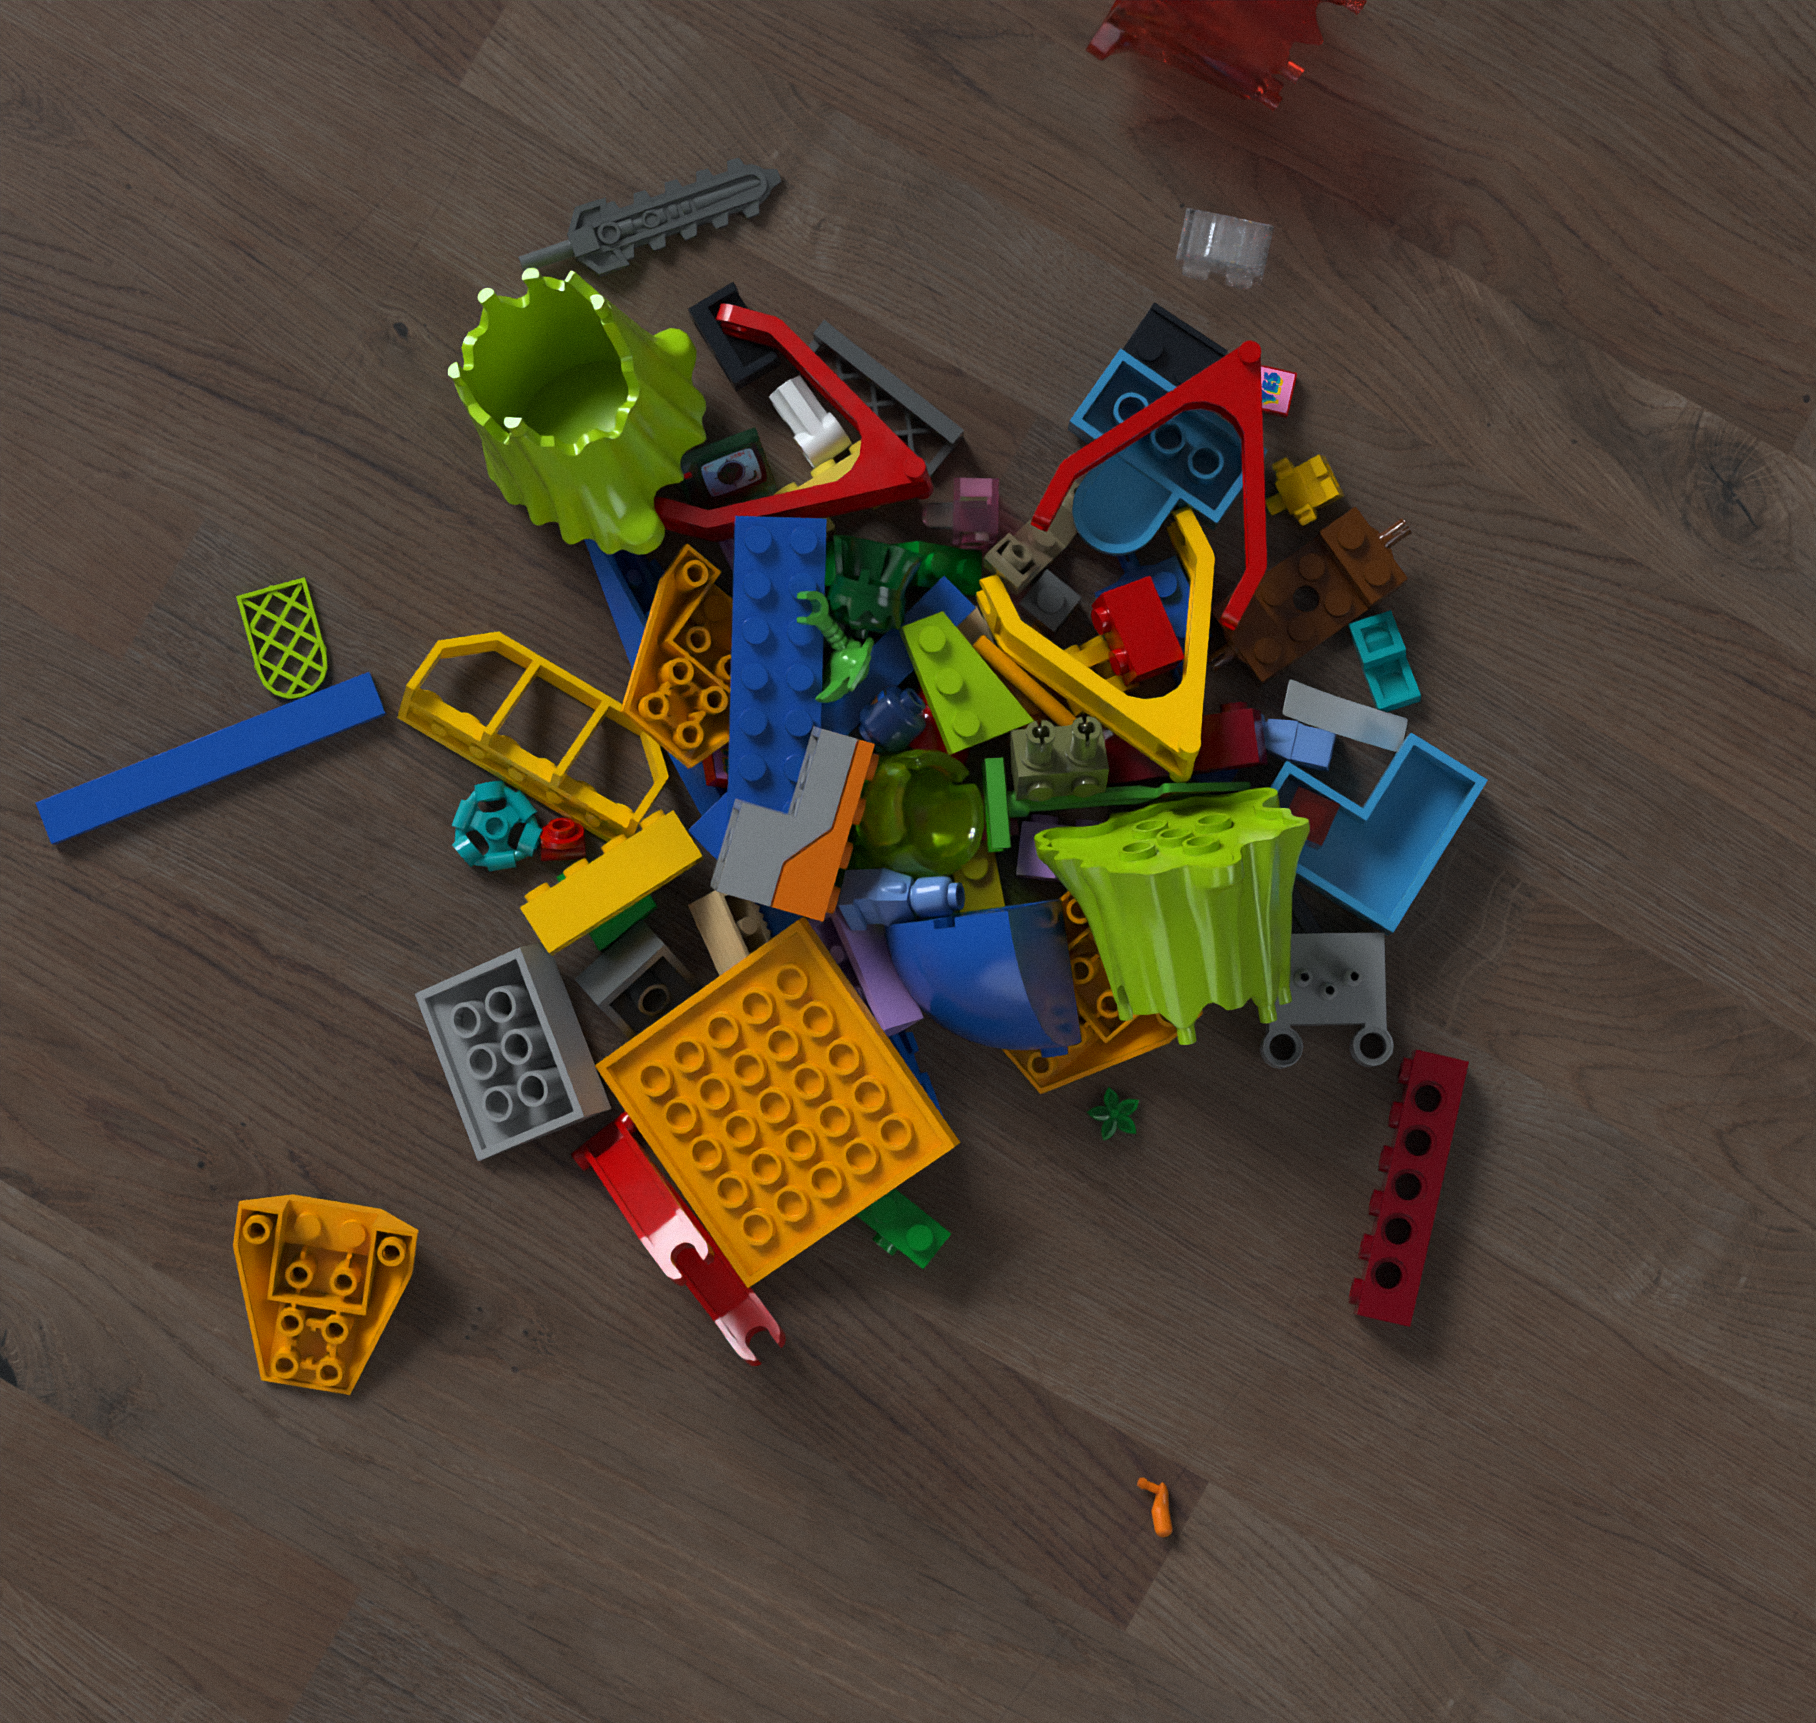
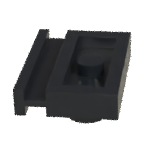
(1172, 346)

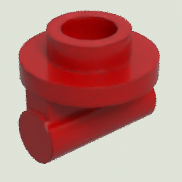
(562, 840)

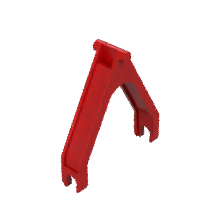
(1225, 388)
(881, 475)
(676, 1235)

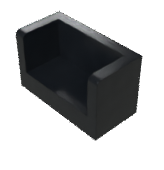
(738, 358)

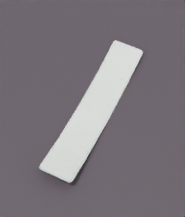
(1344, 717)

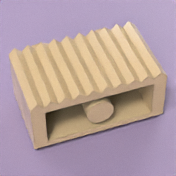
(729, 928)

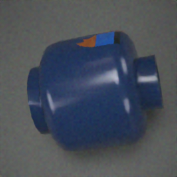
(892, 719)

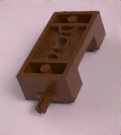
(1346, 568)

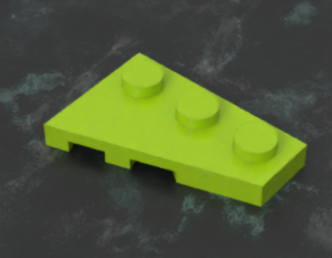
(959, 685)

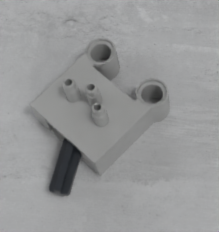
(1332, 983)

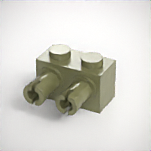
(1058, 760)

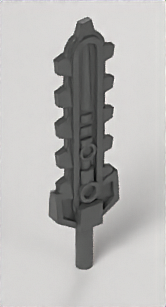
(605, 235)

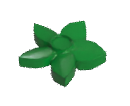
(1115, 1114)

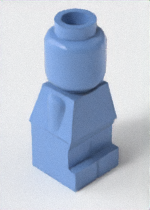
(1298, 743)
(895, 898)

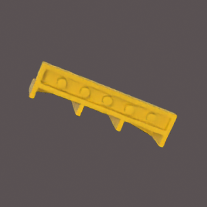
(505, 757)

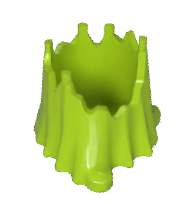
(580, 409)
(1187, 901)

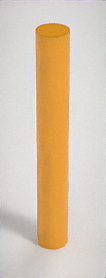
(1023, 682)

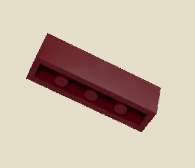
(1227, 743)

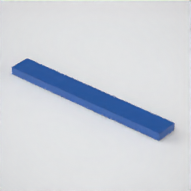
(887, 667)
(211, 758)

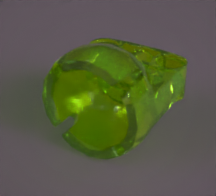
(917, 817)

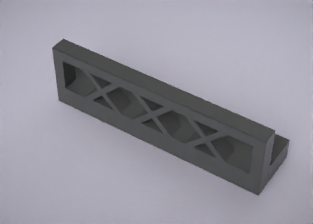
(891, 388)

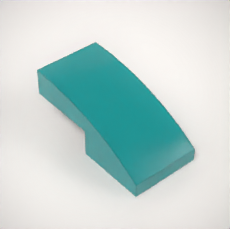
(1384, 662)

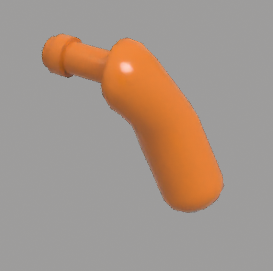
(1160, 1509)

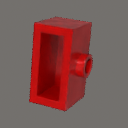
(1136, 631)

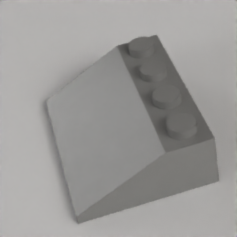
(512, 1050)

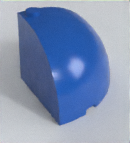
(993, 975)

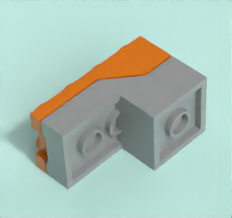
(796, 855)

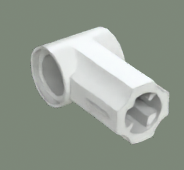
(815, 431)

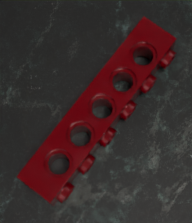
(1447, 1079)

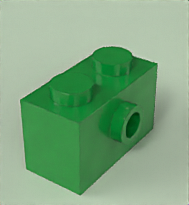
(904, 1228)

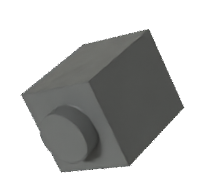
(1049, 603)

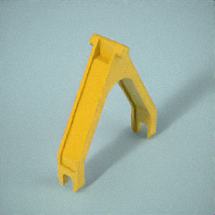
(1159, 727)

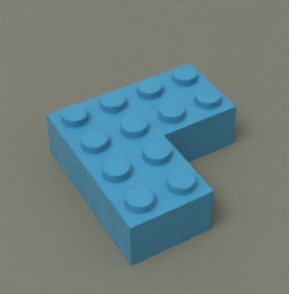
(1389, 846)

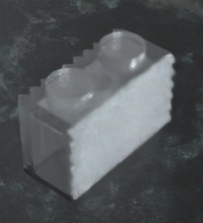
(1223, 248)

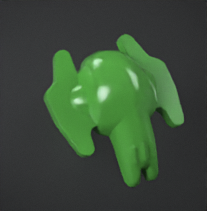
(850, 660)

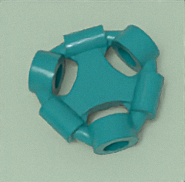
(496, 827)

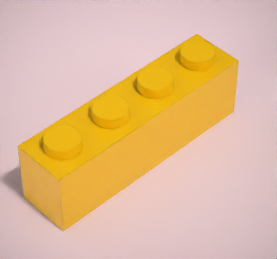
(612, 882)

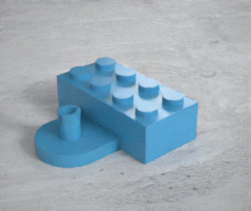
(1181, 463)

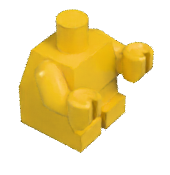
(1304, 488)

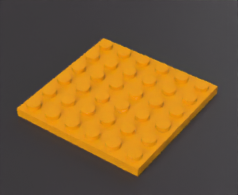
(777, 1103)

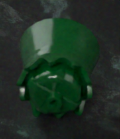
(870, 584)

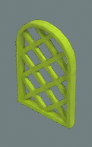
(258, 658)

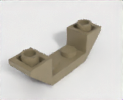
(1031, 550)

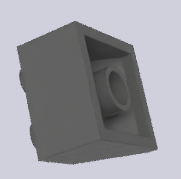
(637, 980)

